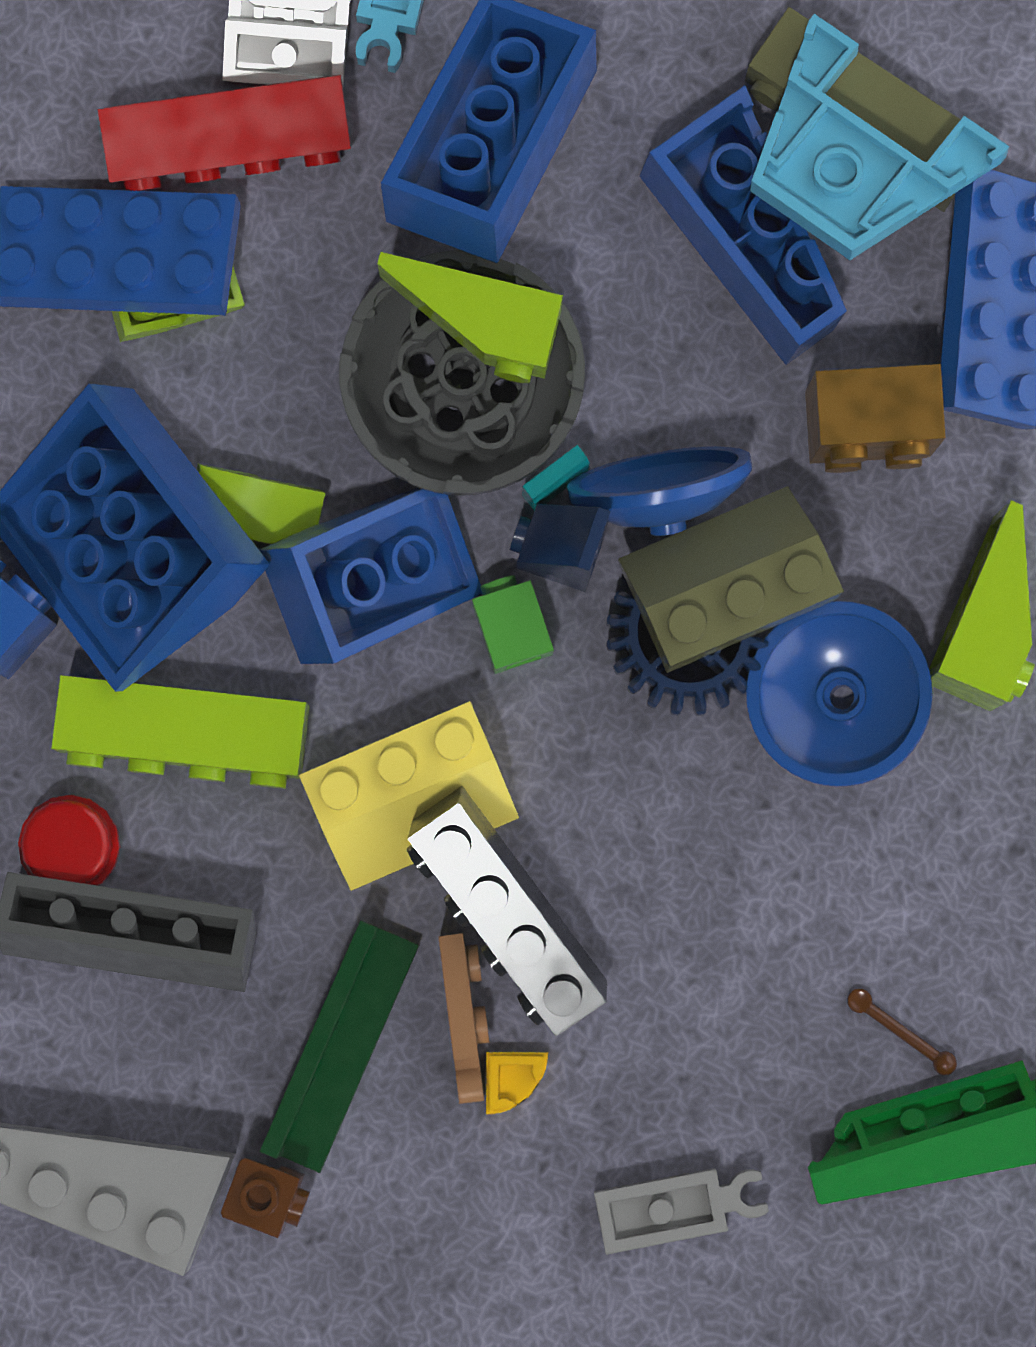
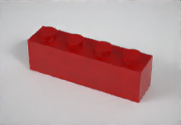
(223, 130)

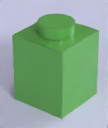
(511, 624)

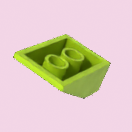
(991, 624)

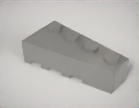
(114, 1189)

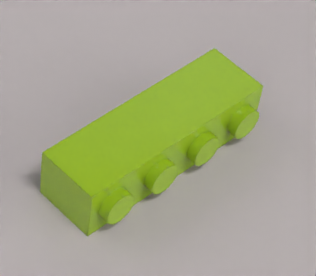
(181, 729)

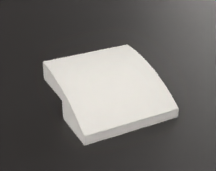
(285, 40)

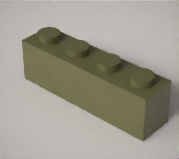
(862, 89)

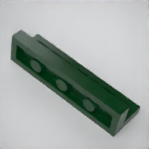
(340, 1047)

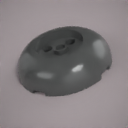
(398, 412)

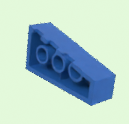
(750, 246)

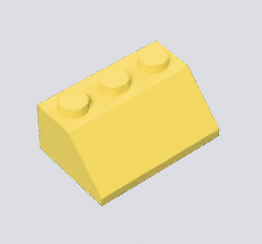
(377, 791)

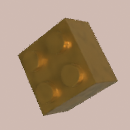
(875, 416)

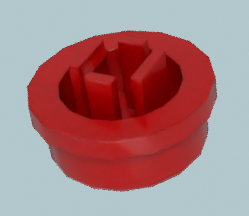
(70, 841)

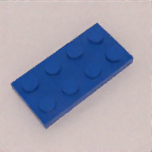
(117, 250)
(992, 303)

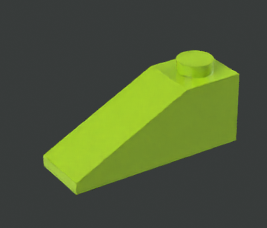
(491, 318)

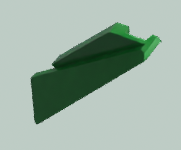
(932, 1136)

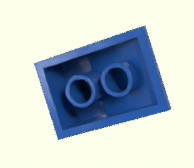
(370, 574)

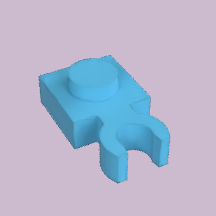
(386, 20)

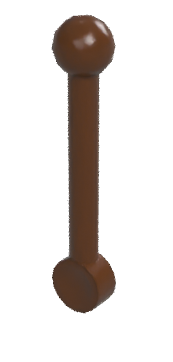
(861, 1001)

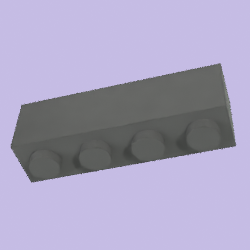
(126, 931)

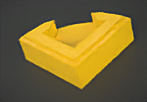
(512, 1078)

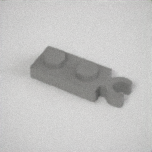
(671, 1209)

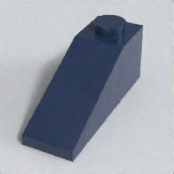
(561, 543)

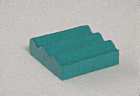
(555, 477)

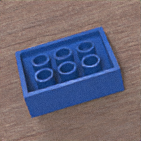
(124, 534)

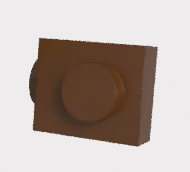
(265, 1197)

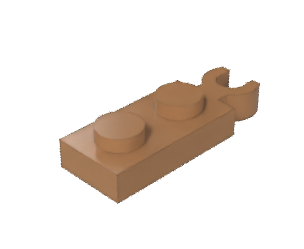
(466, 1023)

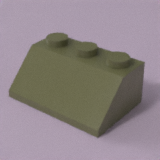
(730, 578)

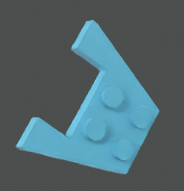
(844, 174)

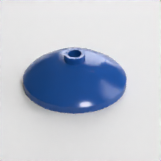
(663, 486)
(832, 650)

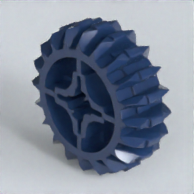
(651, 670)

